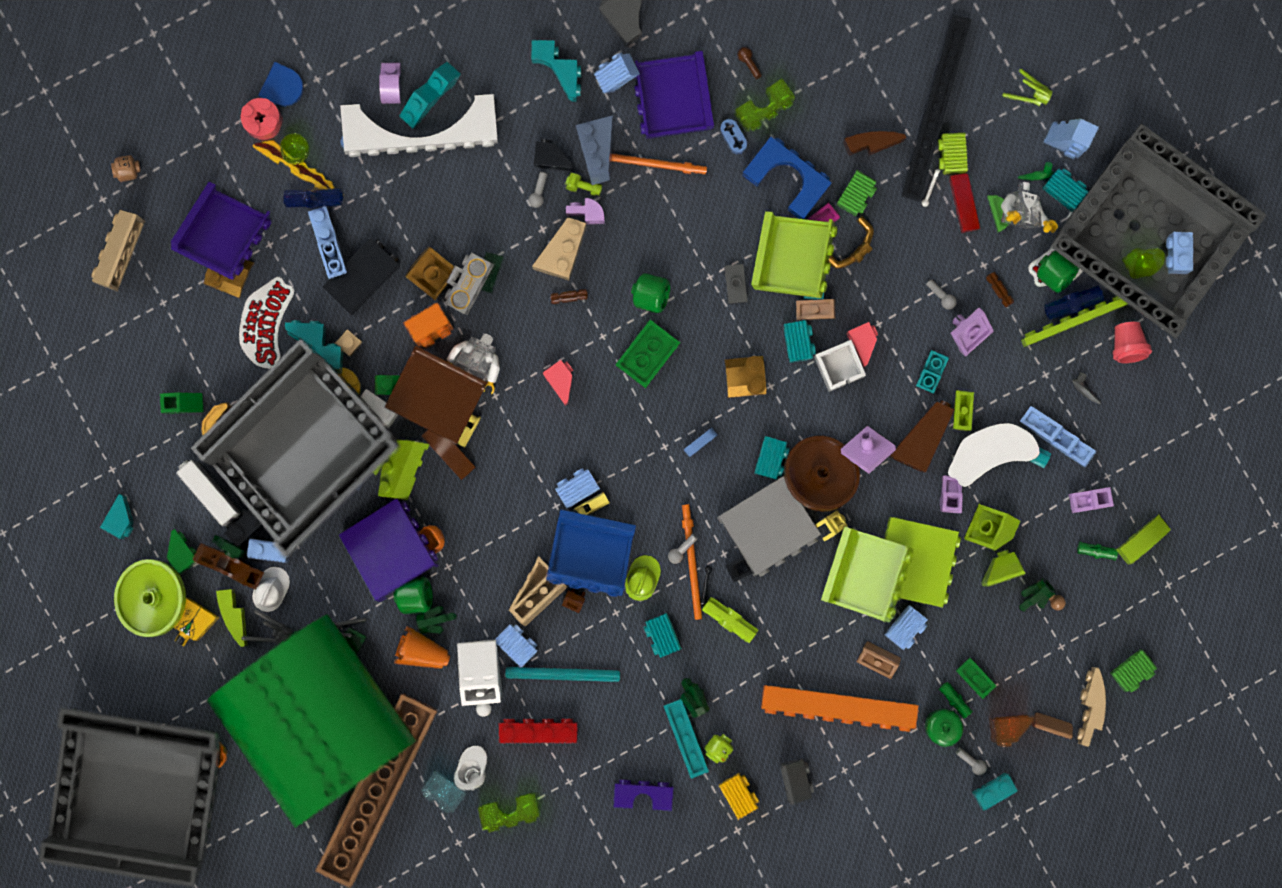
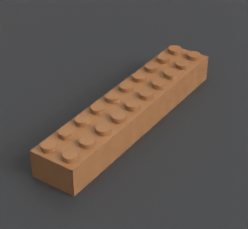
(373, 800)

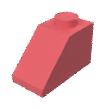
(864, 341)
(560, 379)

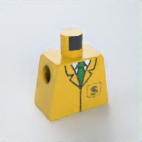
(194, 622)

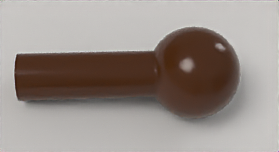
(745, 55)

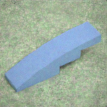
(1058, 436)

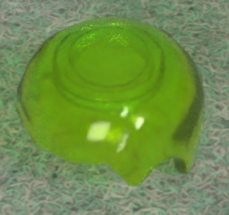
(294, 148)

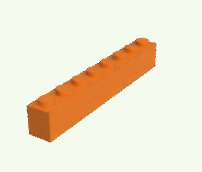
(839, 707)

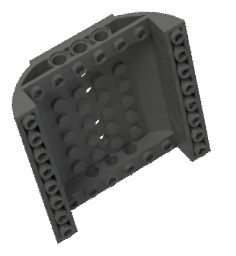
(1164, 196)

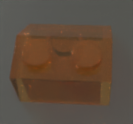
(1009, 728)

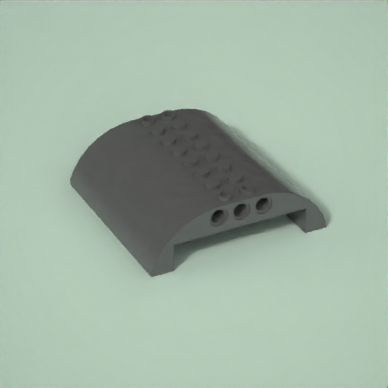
(297, 445)
(132, 797)

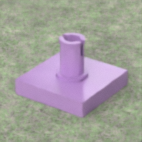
(971, 331)
(868, 449)

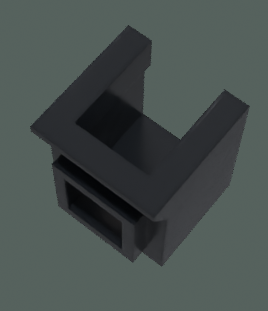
(733, 571)

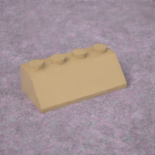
(118, 250)

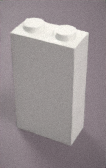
(208, 492)

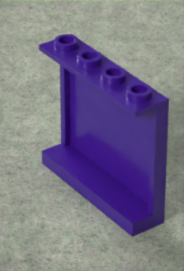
(673, 96)
(220, 232)
(388, 549)

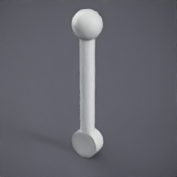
(925, 202)

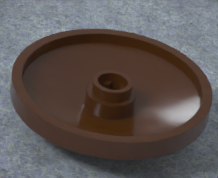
(820, 474)

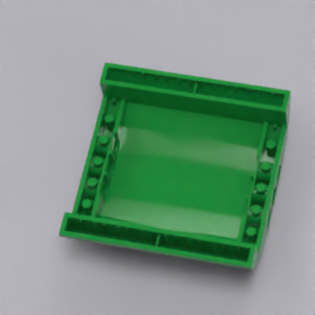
(310, 720)

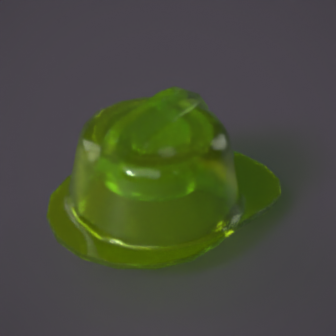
(1144, 262)

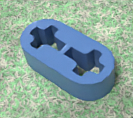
(737, 133)
(700, 442)

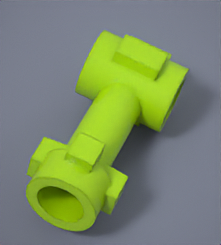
(573, 183)

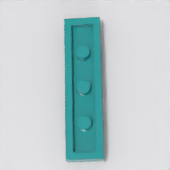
(686, 738)

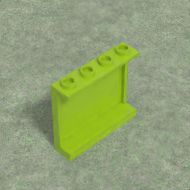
(793, 256)
(932, 559)
(867, 574)

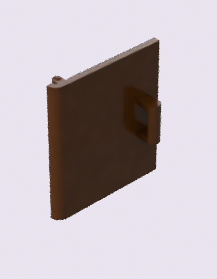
(435, 395)

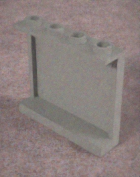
(769, 527)

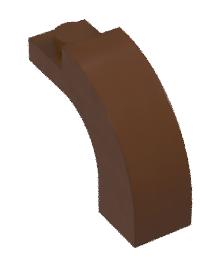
(233, 568)

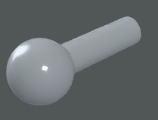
(536, 198)
(947, 300)
(676, 555)
(978, 766)

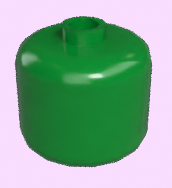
(1056, 271)
(651, 293)
(414, 596)
(944, 727)

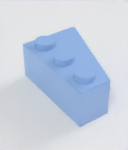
(1071, 137)

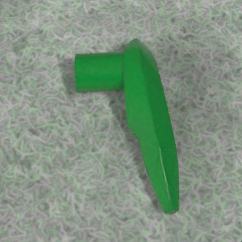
(1039, 175)

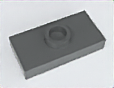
(735, 284)

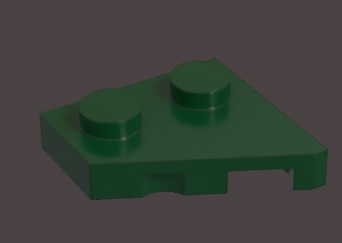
(230, 548)

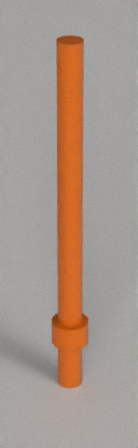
(687, 167)
(687, 524)

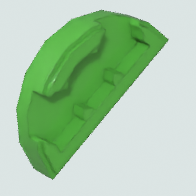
(995, 206)

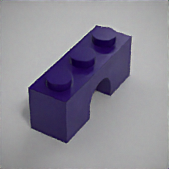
(660, 794)

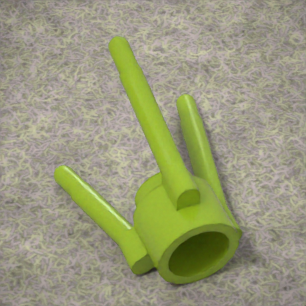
(1041, 94)

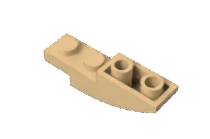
(1095, 699)

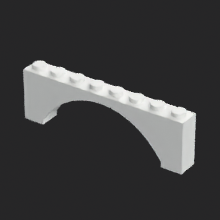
(474, 128)

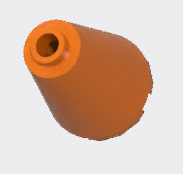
(420, 651)

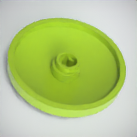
(149, 598)

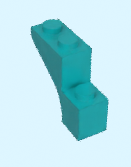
(567, 71)
(427, 95)
(314, 335)

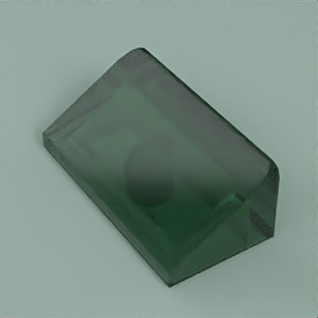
(491, 281)

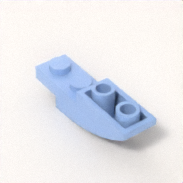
(327, 242)

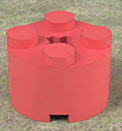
(271, 122)

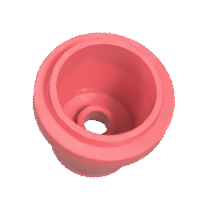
(1130, 343)

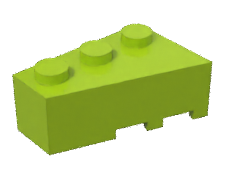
(399, 470)

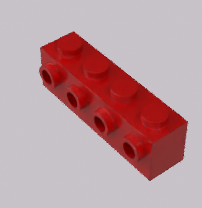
(538, 732)

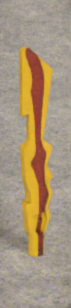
(273, 152)

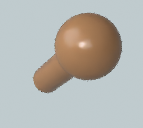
(1057, 602)

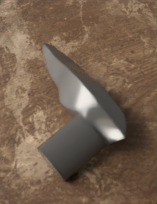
(1084, 390)

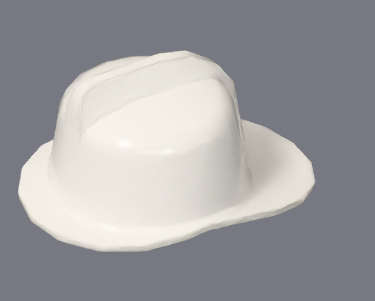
(271, 589)
(471, 768)

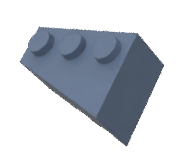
(597, 145)

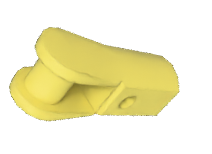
(467, 433)
(595, 503)

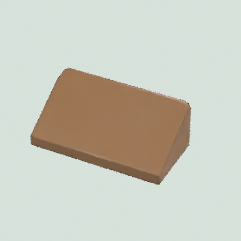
(878, 660)
(1052, 725)

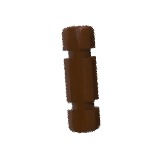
(1000, 289)
(568, 296)

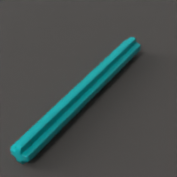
(562, 674)

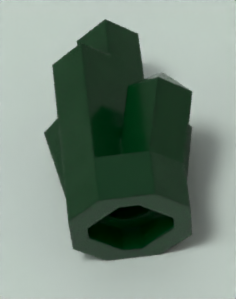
(1040, 591)
(427, 621)
(694, 698)

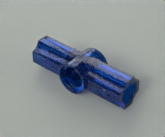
(302, 198)
(1073, 303)

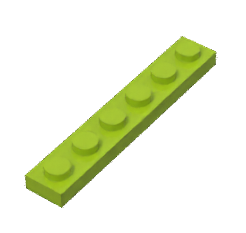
(1068, 322)

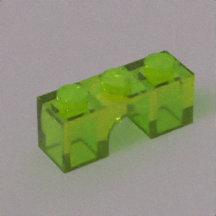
(752, 116)
(492, 817)

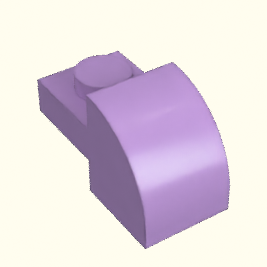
(390, 83)
(592, 211)
(951, 495)
(1091, 500)

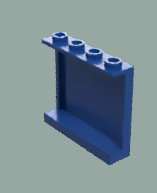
(590, 553)

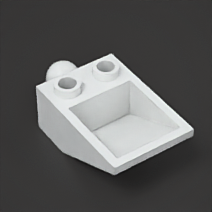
(479, 671)

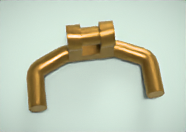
(861, 251)

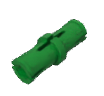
(1097, 551)
(955, 700)

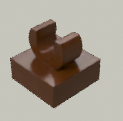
(573, 601)

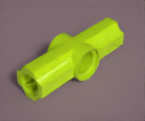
(730, 619)

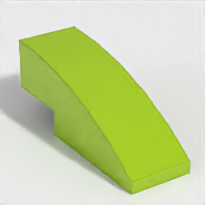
(1143, 540)
(232, 616)

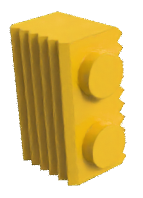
(738, 795)

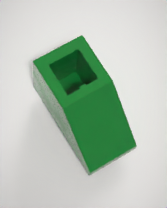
(181, 403)
(179, 554)

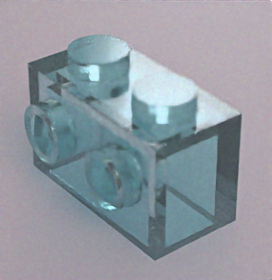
(443, 792)

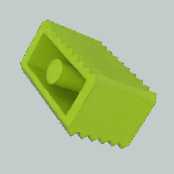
(953, 153)

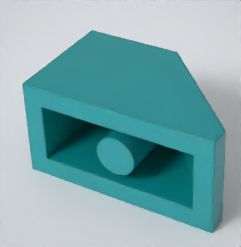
(119, 518)

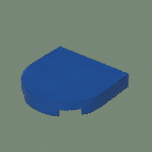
(282, 86)

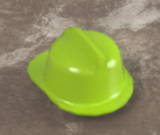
(642, 578)

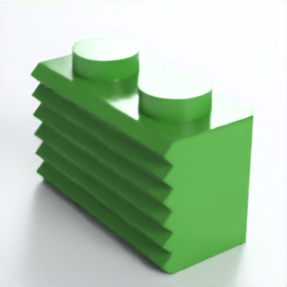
(856, 193)
(1134, 671)

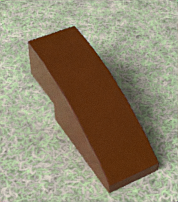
(872, 141)
(450, 454)

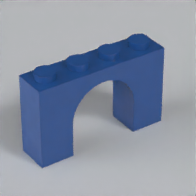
(775, 154)

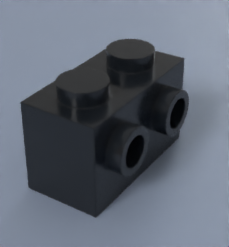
(244, 529)

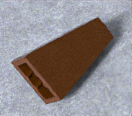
(922, 441)

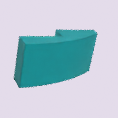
(932, 371)

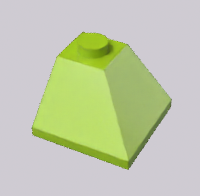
(991, 528)
(1003, 568)

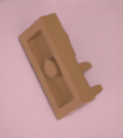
(815, 309)

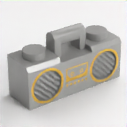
(467, 289)

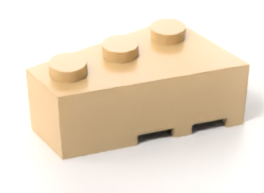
(561, 252)
(535, 594)

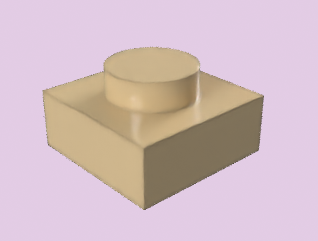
(348, 342)

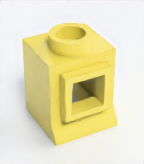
(835, 523)

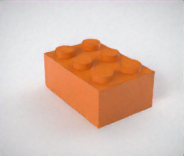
(429, 326)

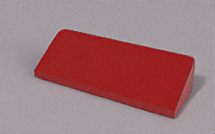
(964, 202)

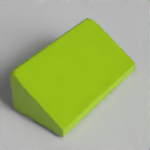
(963, 410)

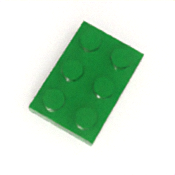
(647, 354)

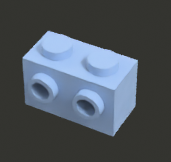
(1180, 253)

